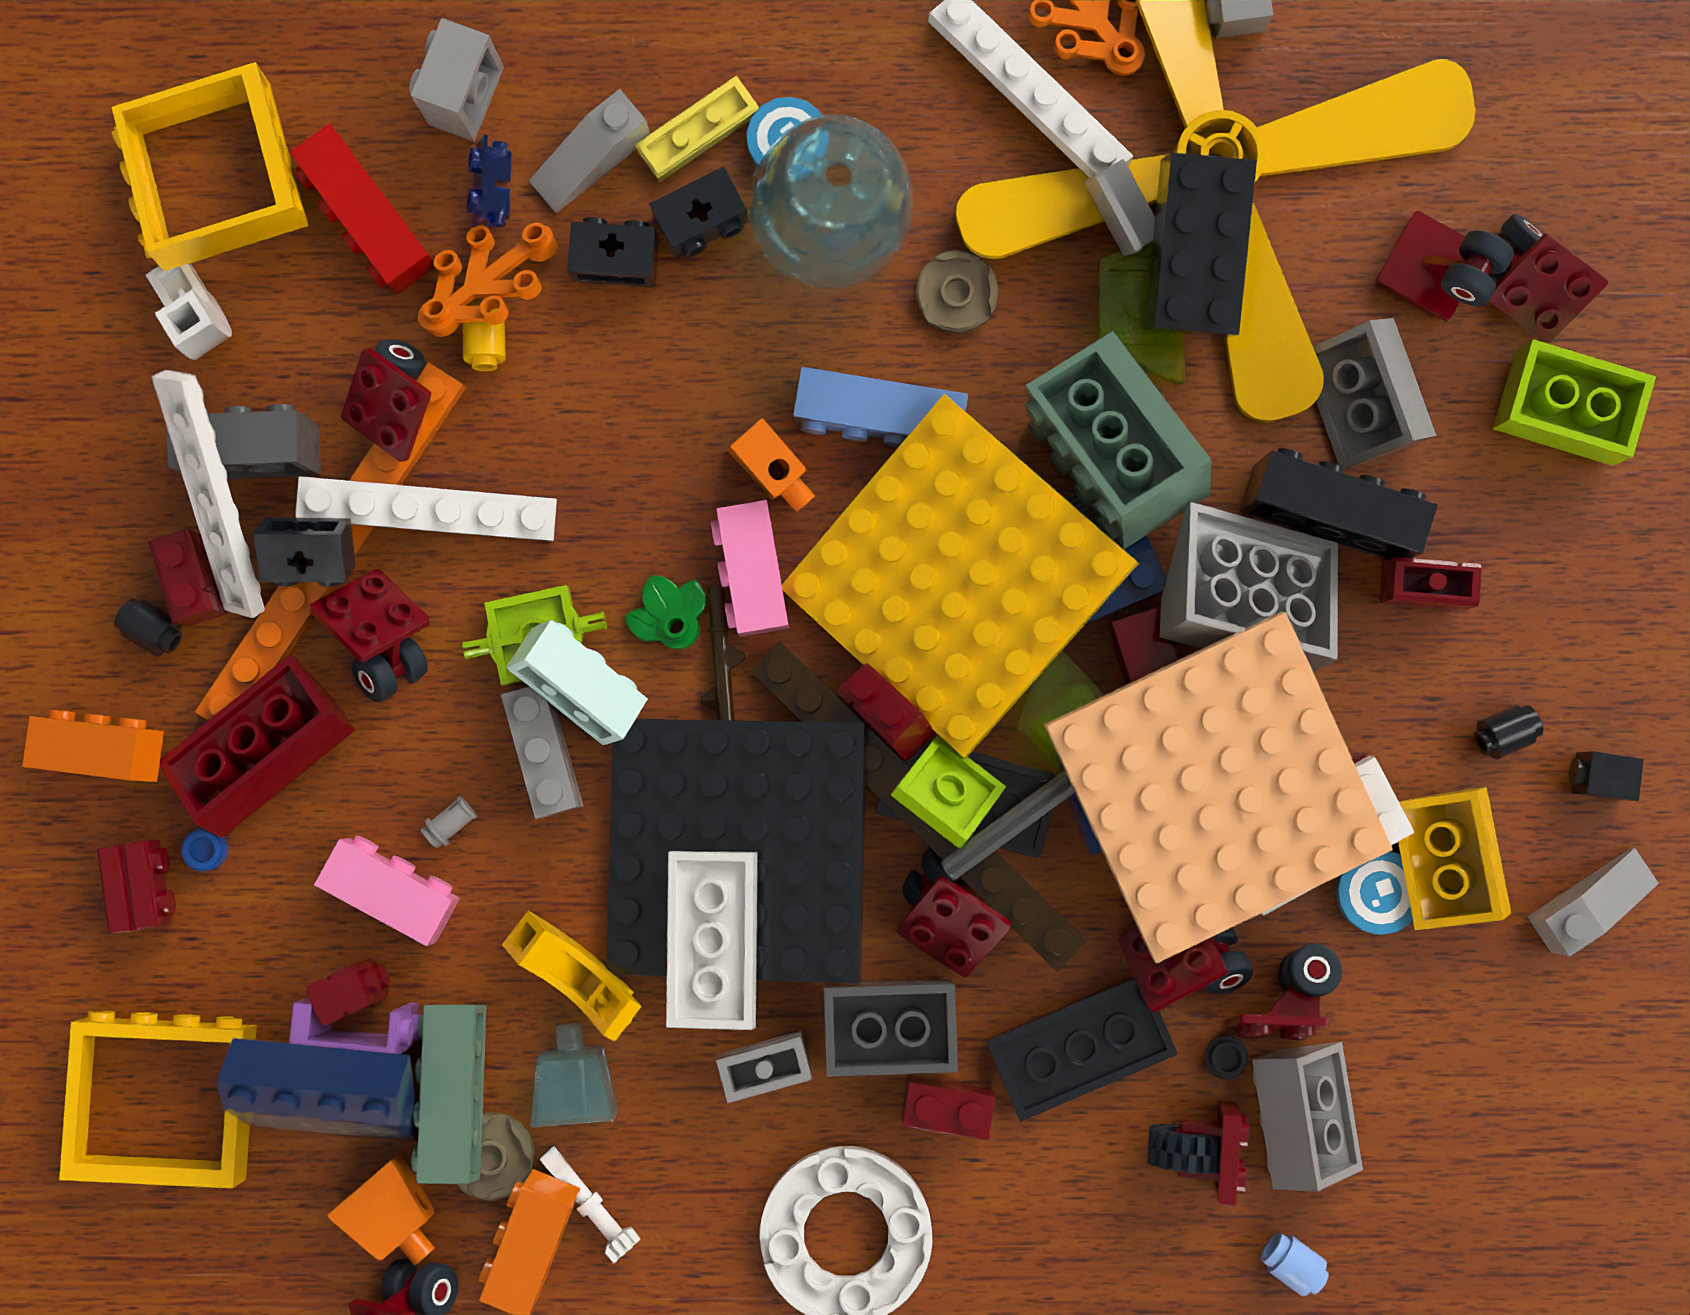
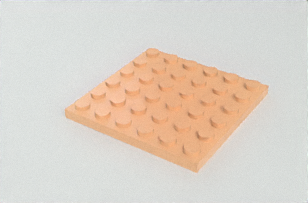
(1218, 786)

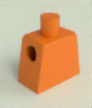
(754, 454)
(388, 1213)

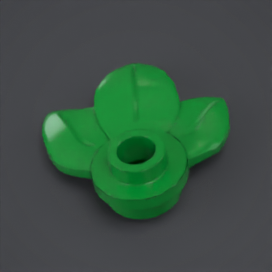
(663, 608)

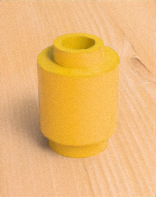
(484, 345)

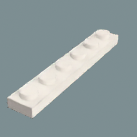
(1028, 86)
(209, 492)
(427, 508)

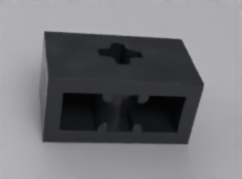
(713, 196)
(629, 267)
(304, 550)

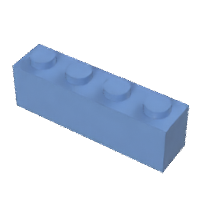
(863, 405)

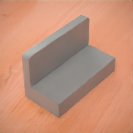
(1122, 207)

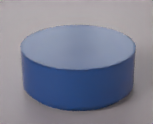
(204, 850)

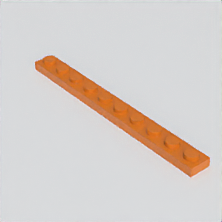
(289, 607)

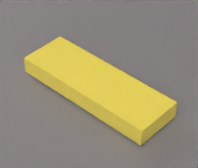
(697, 129)

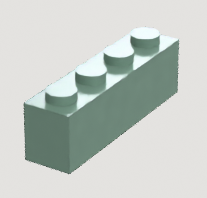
(450, 1094)

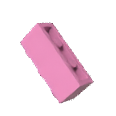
(750, 568)
(388, 889)

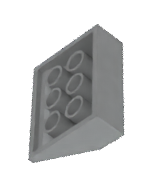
(1243, 570)

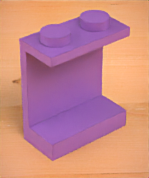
(401, 1032)

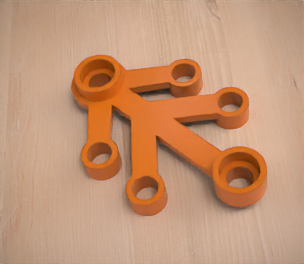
(1093, 17)
(448, 309)

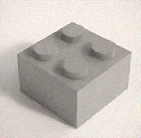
(456, 79)

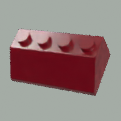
(254, 747)

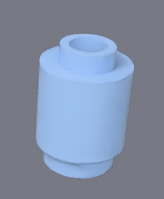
(1295, 1264)

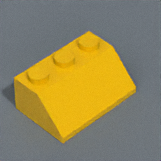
(1453, 860)

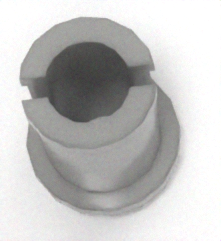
(448, 822)

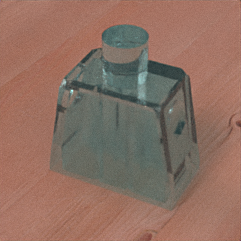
(572, 1083)

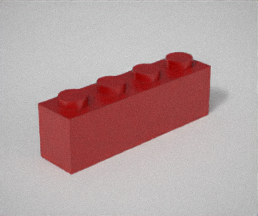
(362, 208)

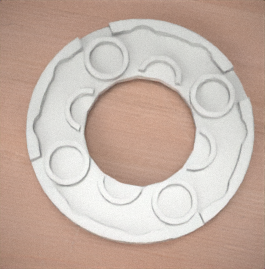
(837, 1171)

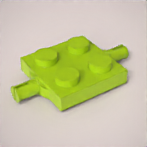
(515, 616)

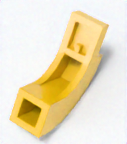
(574, 972)

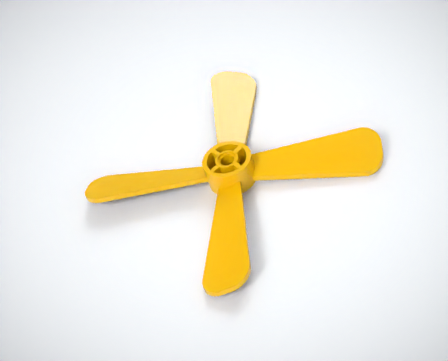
(1397, 117)

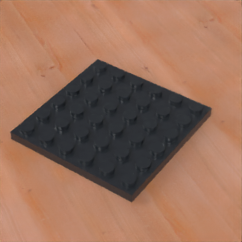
(743, 788)

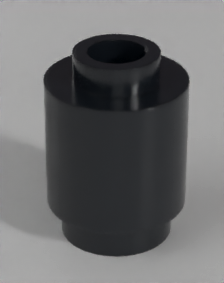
(148, 627)
(1508, 731)

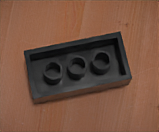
(1200, 245)
(1338, 506)

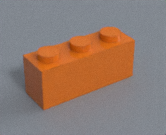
(93, 746)
(527, 1243)

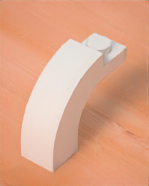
(190, 312)

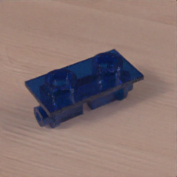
(484, 199)

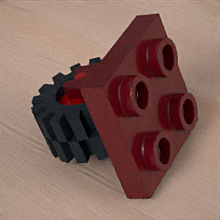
(1205, 1150)

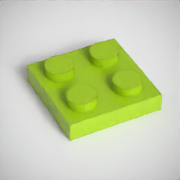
(948, 791)

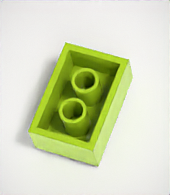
(1574, 402)

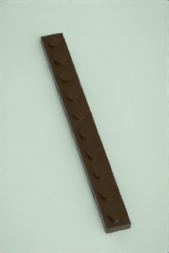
(991, 878)

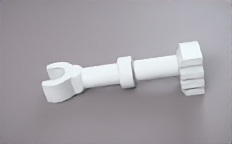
(590, 1204)

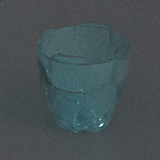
(828, 231)

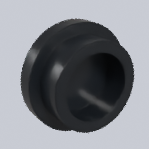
(1226, 1057)

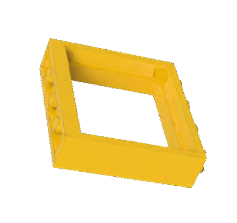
(187, 103)
(141, 1170)

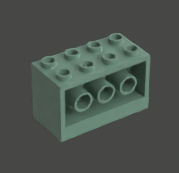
(1117, 440)

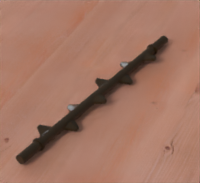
(724, 660)

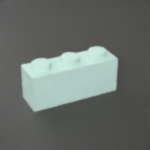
(577, 682)

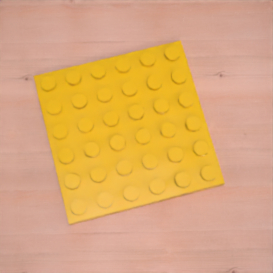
(958, 575)

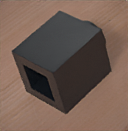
(1606, 776)

